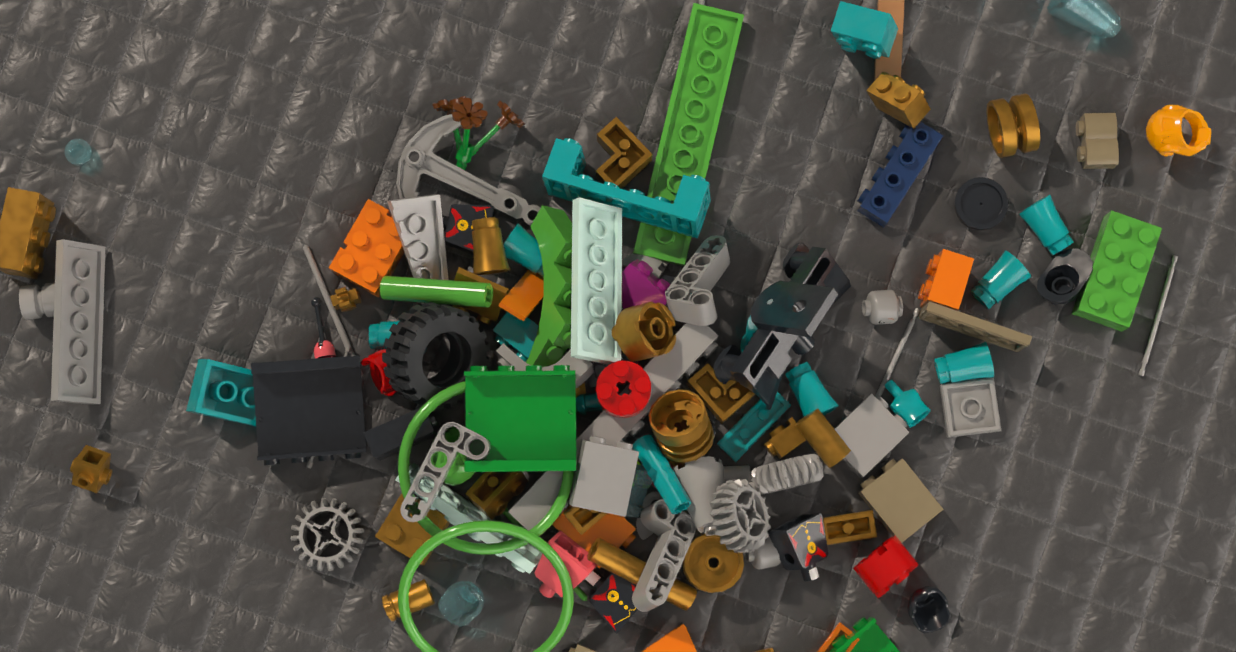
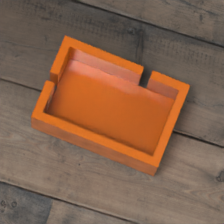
(370, 250)

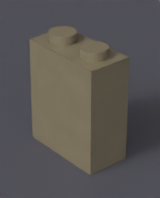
(899, 499)

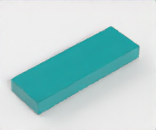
(752, 427)

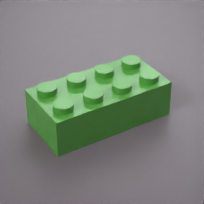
(1119, 271)

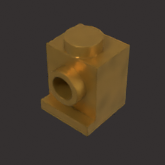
(784, 439)

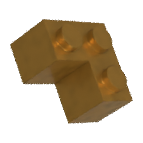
(626, 154)
(719, 398)

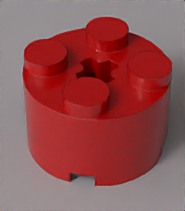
(620, 374)
(886, 566)

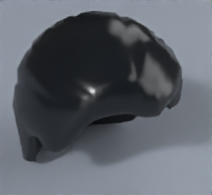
(928, 609)

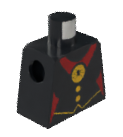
(459, 226)
(801, 544)
(612, 598)

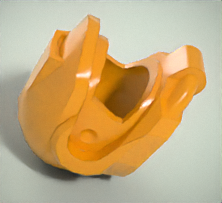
(1165, 131)

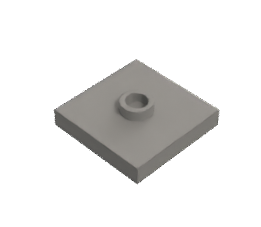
(970, 407)

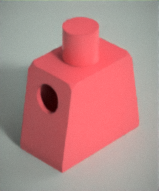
(574, 559)

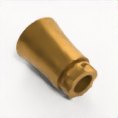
(488, 247)

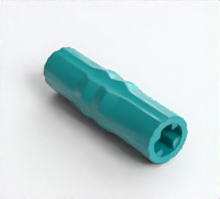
(662, 474)

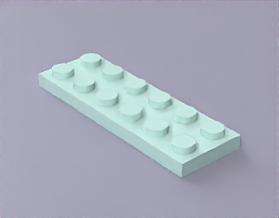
(595, 280)
(460, 510)

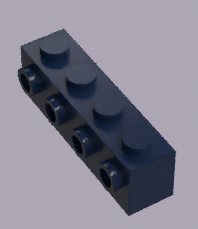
(899, 174)

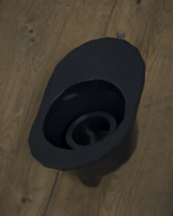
(1065, 276)

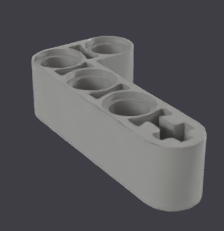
(690, 293)
(439, 475)
(652, 588)

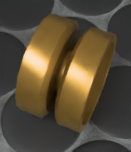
(1013, 125)
(707, 578)

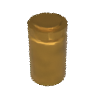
(419, 598)

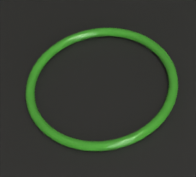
(428, 525)
(485, 526)

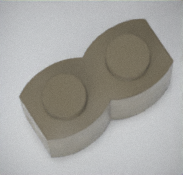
(1098, 141)

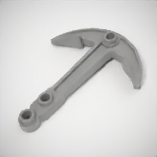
(429, 163)

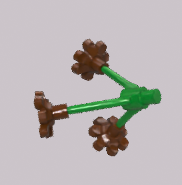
(470, 116)

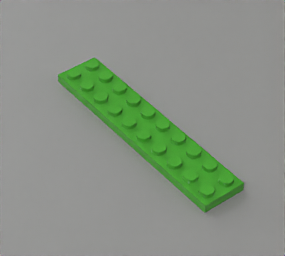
(691, 120)

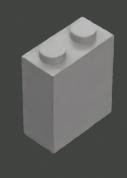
(870, 434)
(604, 476)

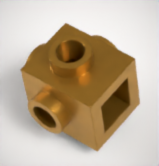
(91, 469)

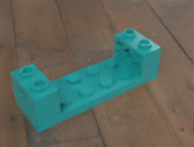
(566, 180)

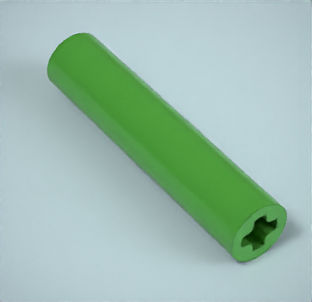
(436, 291)

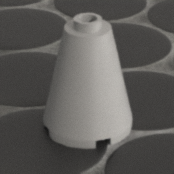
(700, 481)

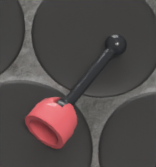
(323, 348)

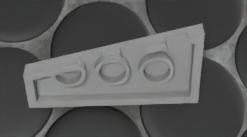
(421, 234)

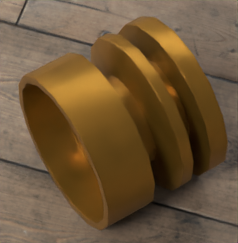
(681, 426)

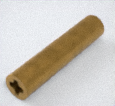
(631, 568)

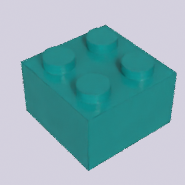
(864, 30)

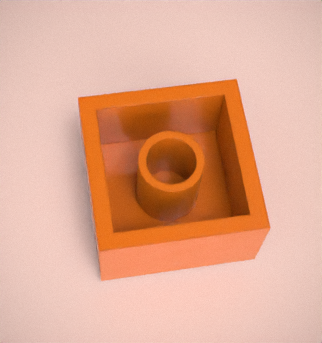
(946, 280)

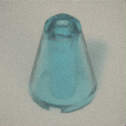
(1090, 15)

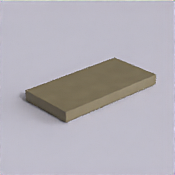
(974, 327)

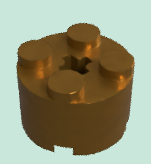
(645, 331)

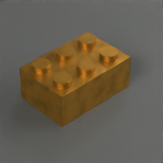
(24, 232)

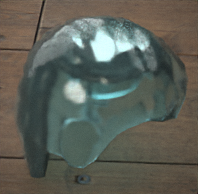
(461, 603)

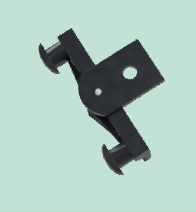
(785, 321)

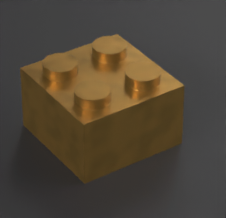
(407, 535)

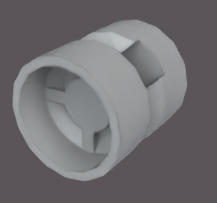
(37, 301)

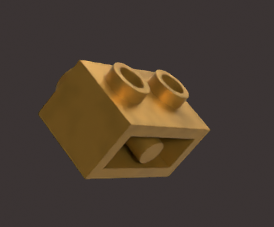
(899, 99)
(495, 490)

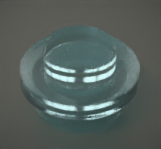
(78, 151)

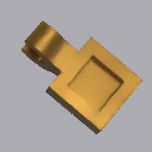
(345, 299)

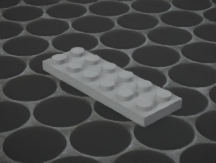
(78, 322)

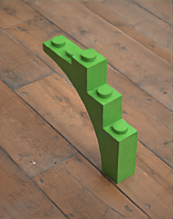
(554, 240)

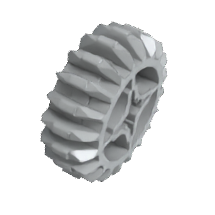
(787, 473)
(740, 516)
(320, 544)

